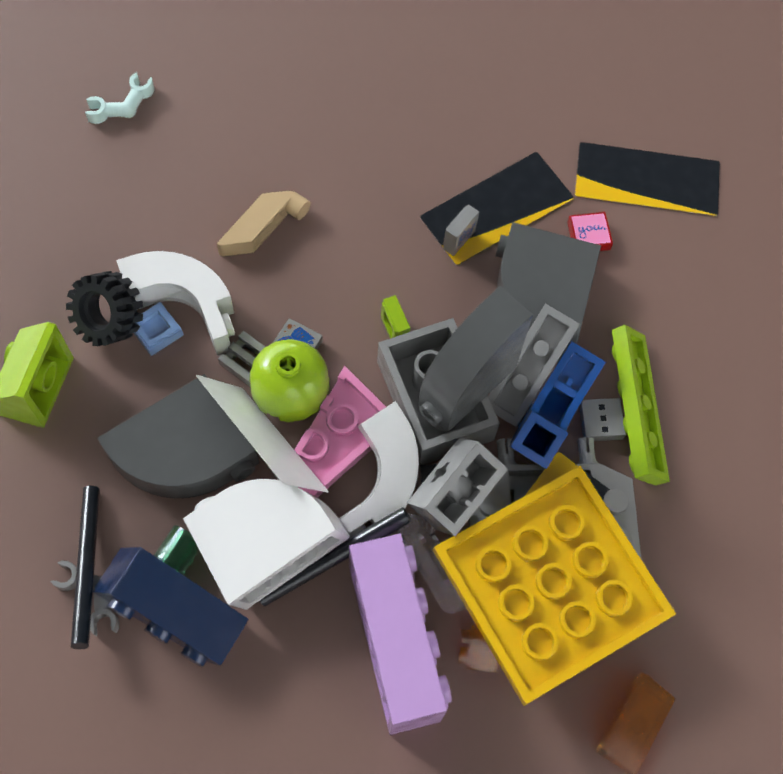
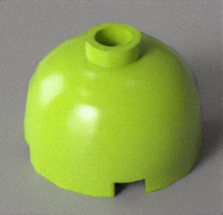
(289, 380)

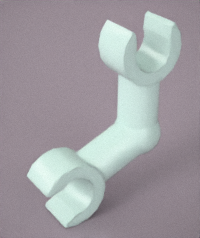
(120, 109)

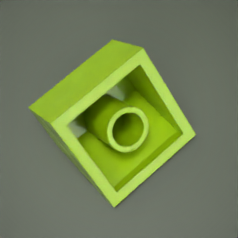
(33, 373)

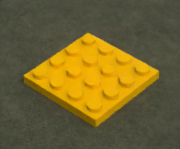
(552, 584)

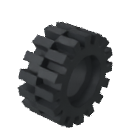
(88, 314)

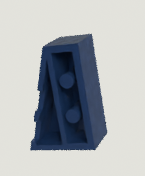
(170, 606)

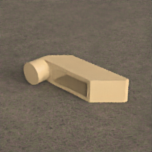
(261, 220)

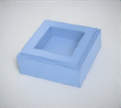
(157, 329)

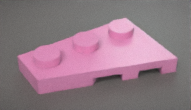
(334, 440)

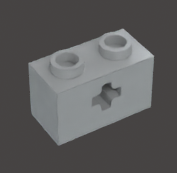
(457, 486)

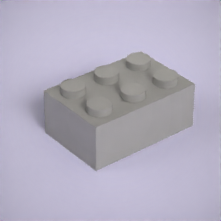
(403, 367)

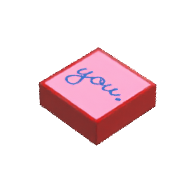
(591, 228)

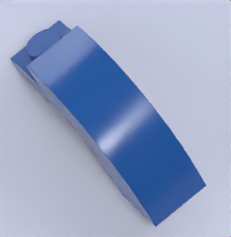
(554, 406)

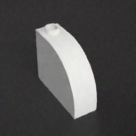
(261, 536)

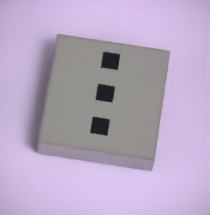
(602, 419)

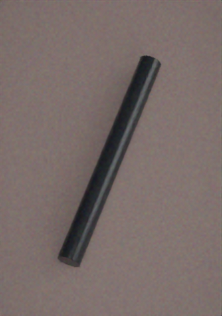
(339, 554)
(85, 568)

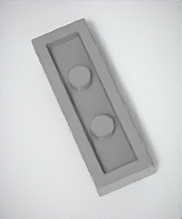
(539, 355)

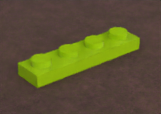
(640, 406)

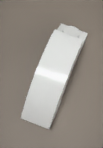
(183, 279)
(397, 463)

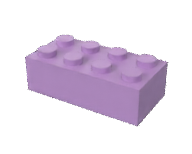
(396, 634)

